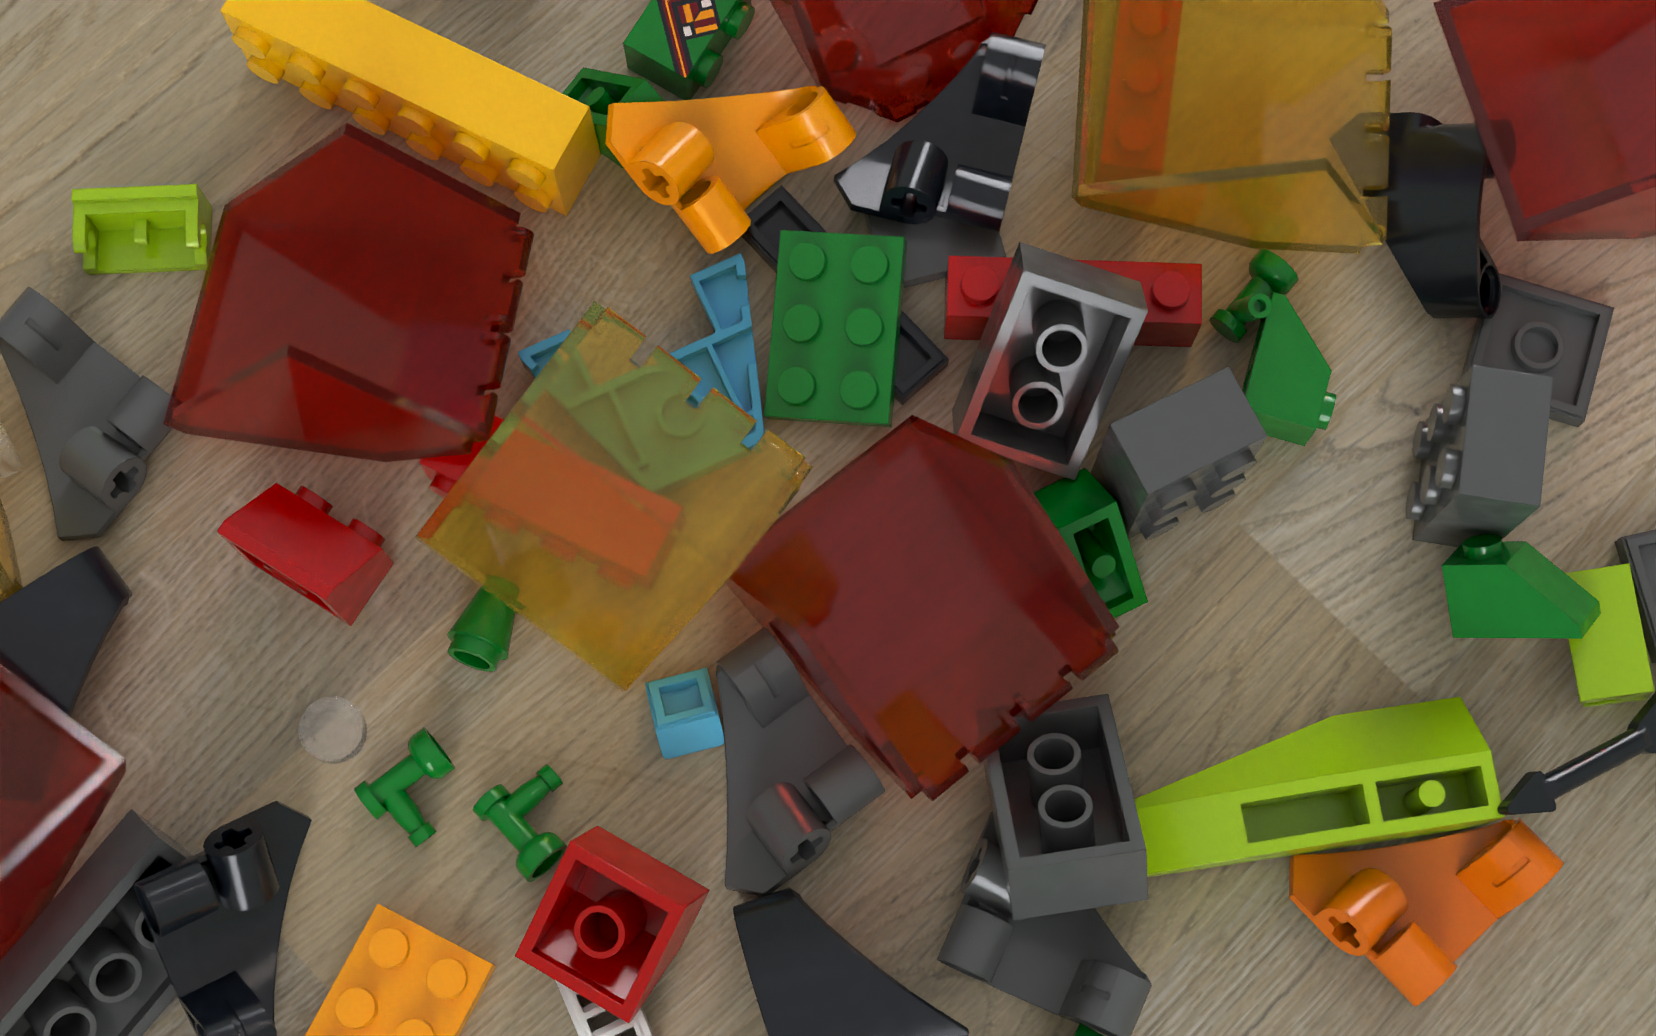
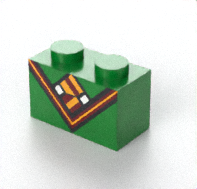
(683, 41)

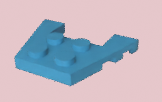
(721, 359)

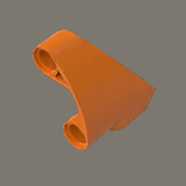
(1421, 900)

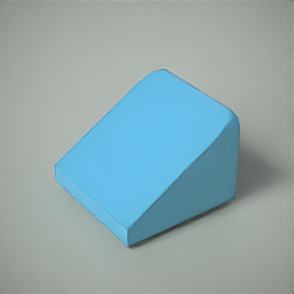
(685, 713)

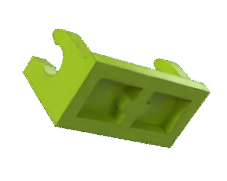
(142, 228)
(1612, 655)

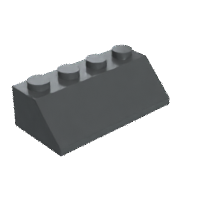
(90, 953)

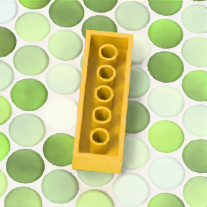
(424, 91)

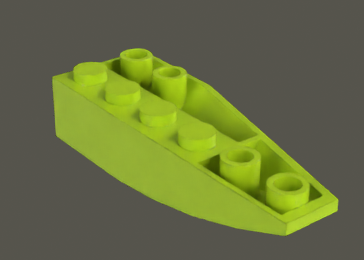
(1328, 789)

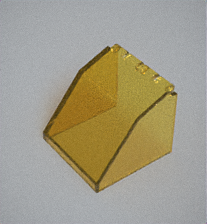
(1237, 119)
(613, 499)

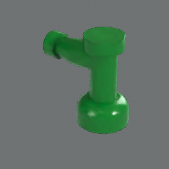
(1268, 275)
(389, 790)
(507, 812)

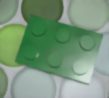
(836, 328)

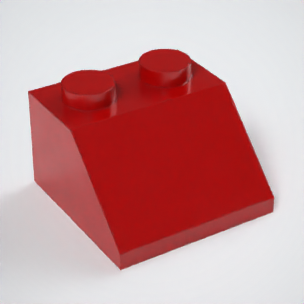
(310, 550)
(611, 922)

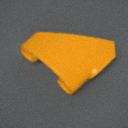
(724, 151)

